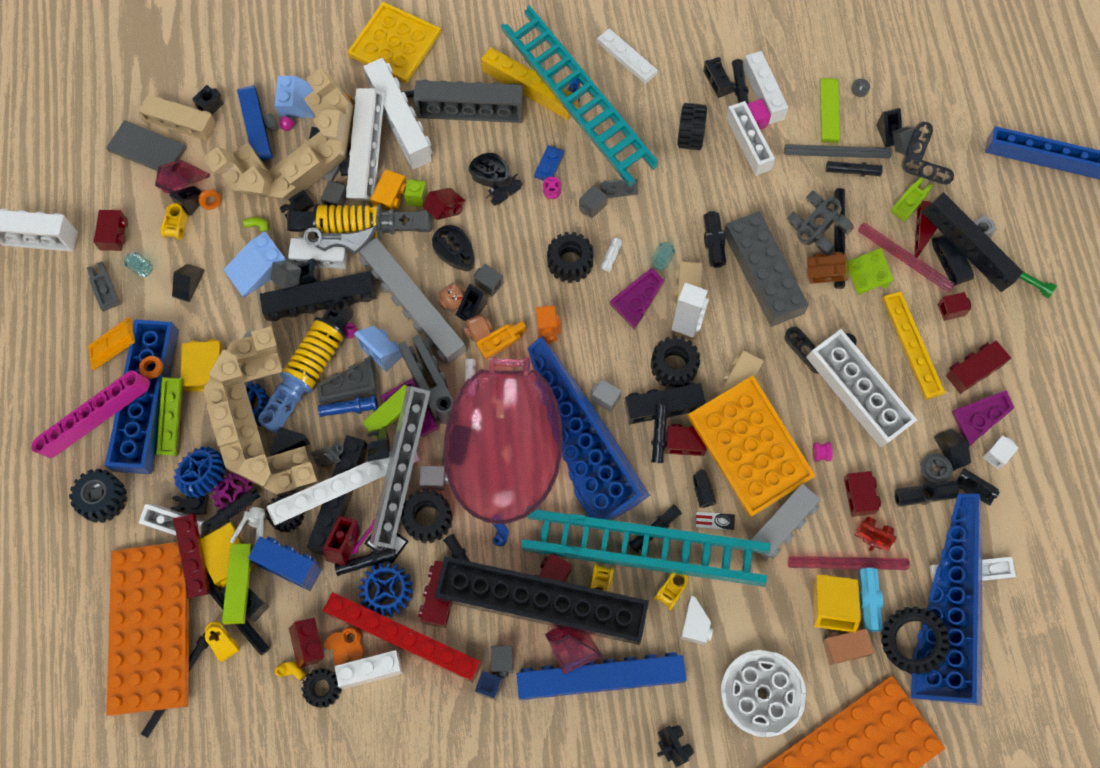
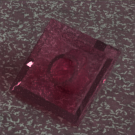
(178, 176)
(572, 648)

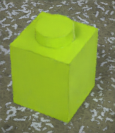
(415, 193)

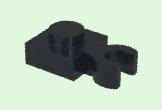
(298, 202)
(191, 505)

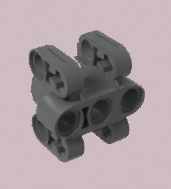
(829, 217)

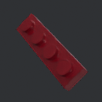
(191, 556)

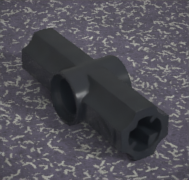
(714, 239)
(915, 495)

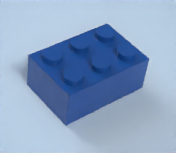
(285, 562)

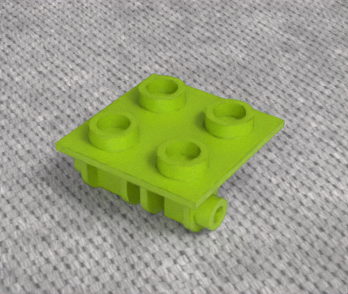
(870, 271)

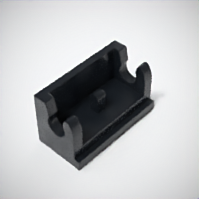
(718, 78)
(381, 448)

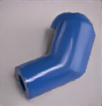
(501, 534)

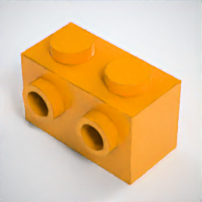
(389, 190)

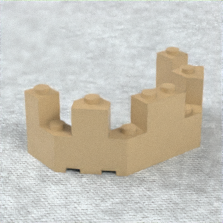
(304, 166)
(234, 420)

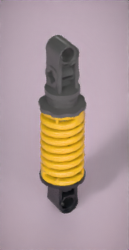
(354, 219)

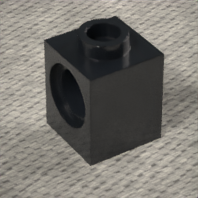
(208, 100)

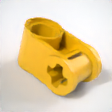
(174, 225)
(601, 577)
(669, 592)
(222, 644)

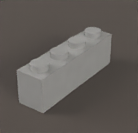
(786, 519)

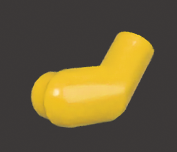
(290, 668)

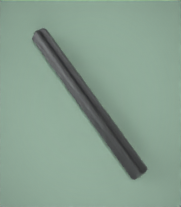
(837, 151)

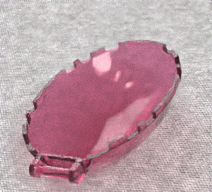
(507, 463)

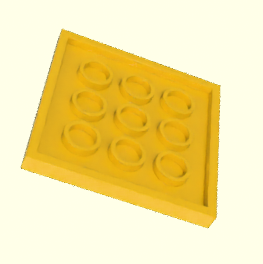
(396, 38)

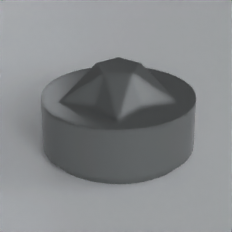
(860, 87)
(270, 122)

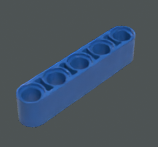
(254, 122)

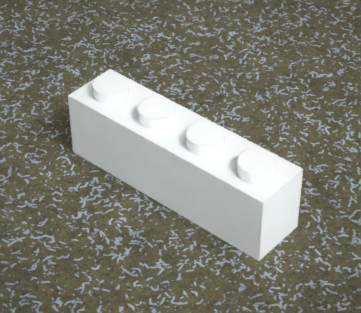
(765, 85)
(750, 138)
(690, 310)

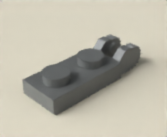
(103, 288)

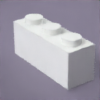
(332, 258)
(162, 519)
(368, 669)

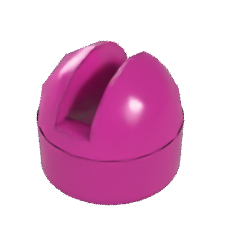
(286, 123)
(350, 332)

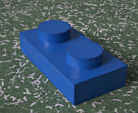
(549, 163)

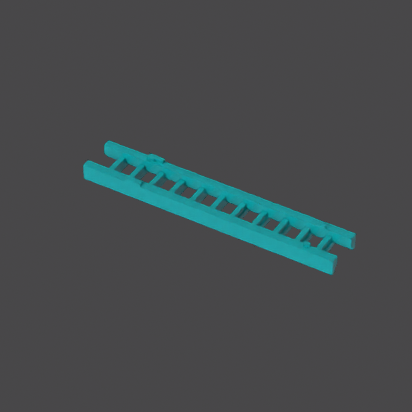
(609, 111)
(643, 562)

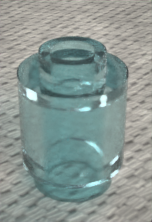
(663, 256)
(138, 264)

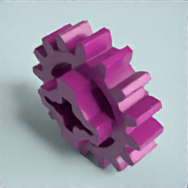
(226, 488)

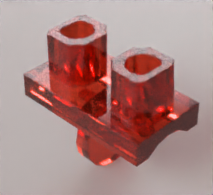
(874, 536)

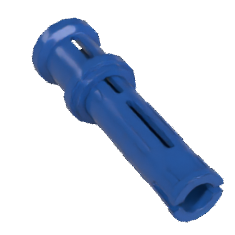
(357, 405)

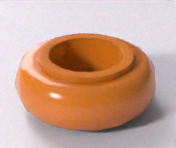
(206, 193)
(147, 361)

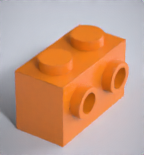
(548, 323)

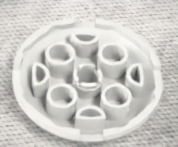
(784, 693)

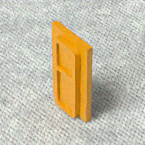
(111, 343)

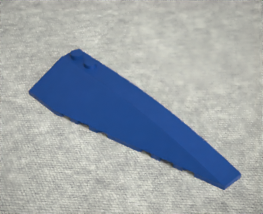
(596, 464)
(958, 603)

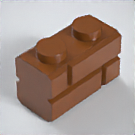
(827, 268)

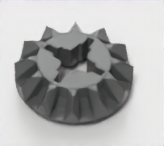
(939, 461)

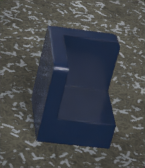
(489, 685)

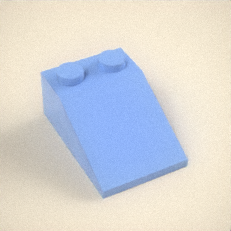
(253, 264)

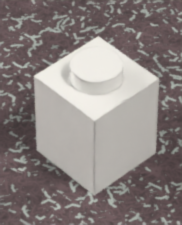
(1000, 452)

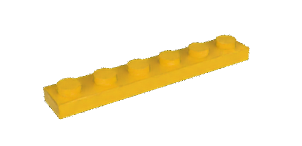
(913, 345)

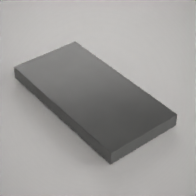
(144, 146)

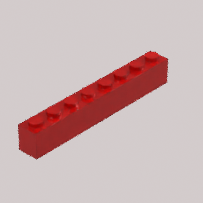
(402, 637)

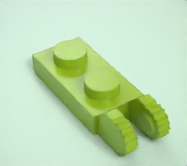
(910, 200)

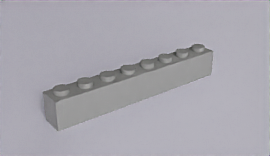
(412, 300)
(399, 467)

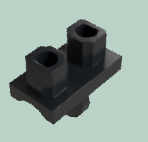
(672, 748)

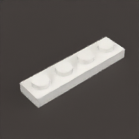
(627, 56)
(991, 569)

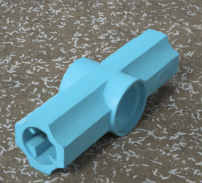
(870, 599)

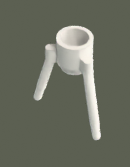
(256, 519)

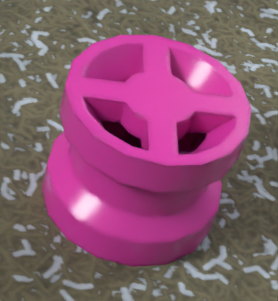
(551, 183)
(822, 451)

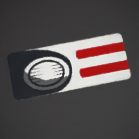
(715, 520)

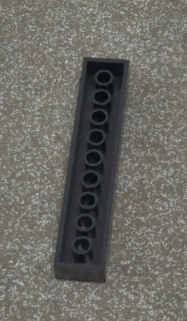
(542, 600)

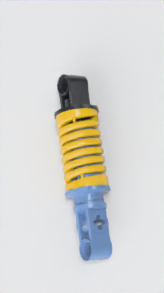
(307, 364)

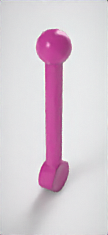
(355, 550)

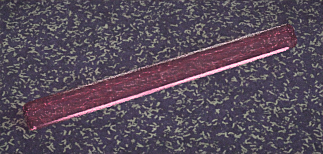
(906, 257)
(848, 563)

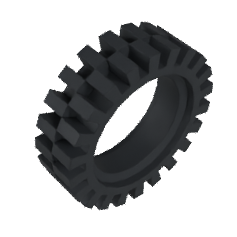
(918, 666)

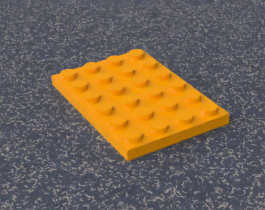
(751, 446)

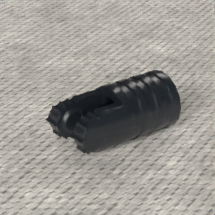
(703, 489)

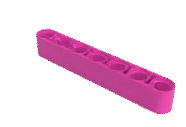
(90, 414)

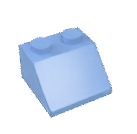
(290, 97)
(378, 347)

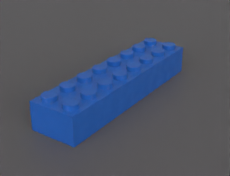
(136, 425)

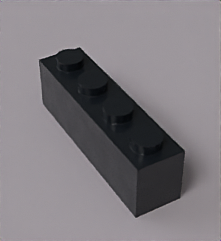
(679, 400)

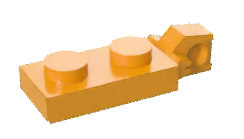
(500, 339)

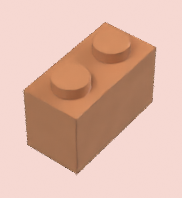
(847, 646)

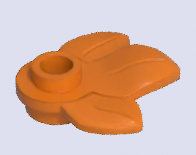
(344, 649)

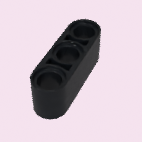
(952, 260)

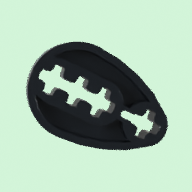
(490, 178)
(460, 241)

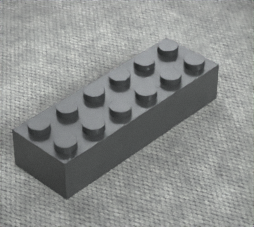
(469, 101)
(765, 269)

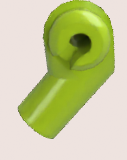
(256, 221)

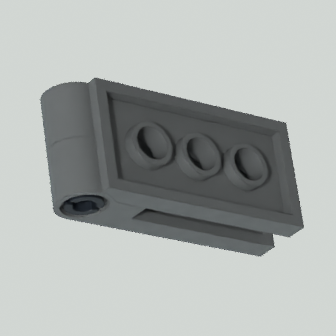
(440, 398)

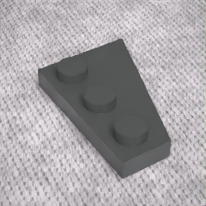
(351, 383)

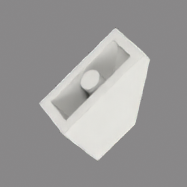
(696, 624)

